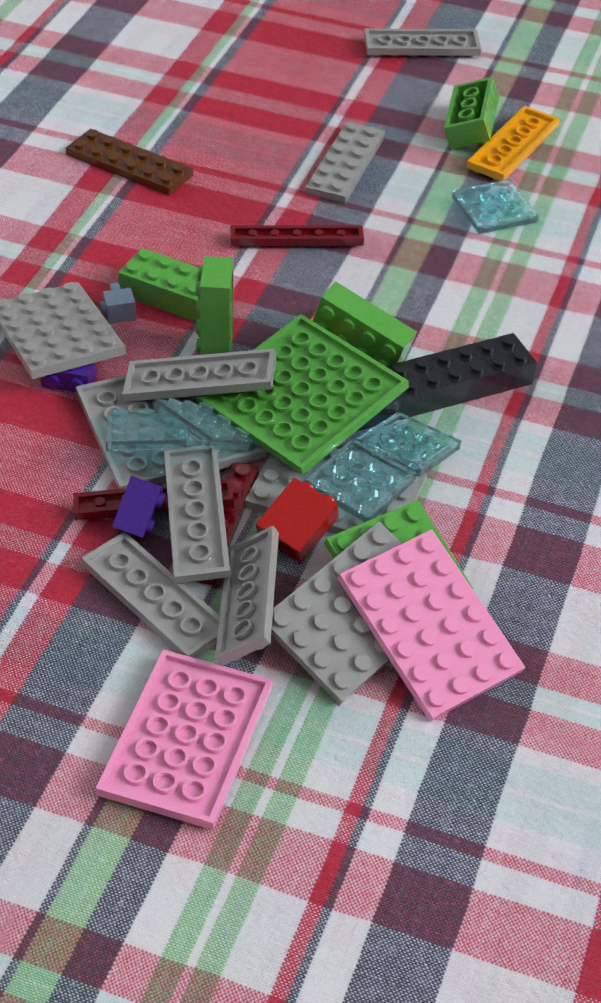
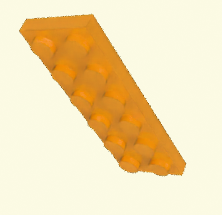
(513, 143)

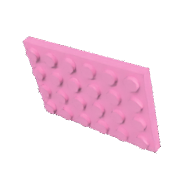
(431, 624)
(185, 739)

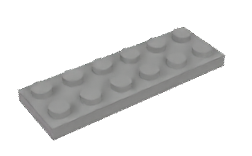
(422, 42)
(345, 162)
(200, 375)
(196, 514)
(153, 595)
(248, 597)

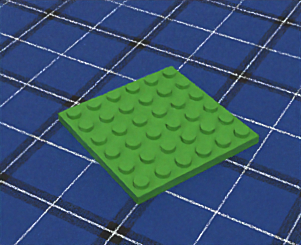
(317, 395)

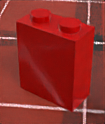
(300, 518)

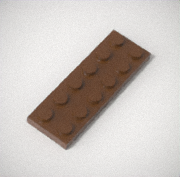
(129, 161)

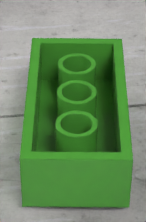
(471, 113)
(162, 283)
(215, 305)
(364, 325)

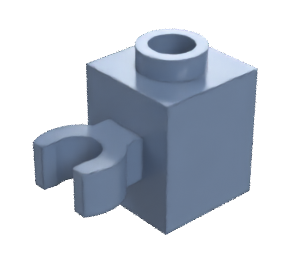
(118, 304)

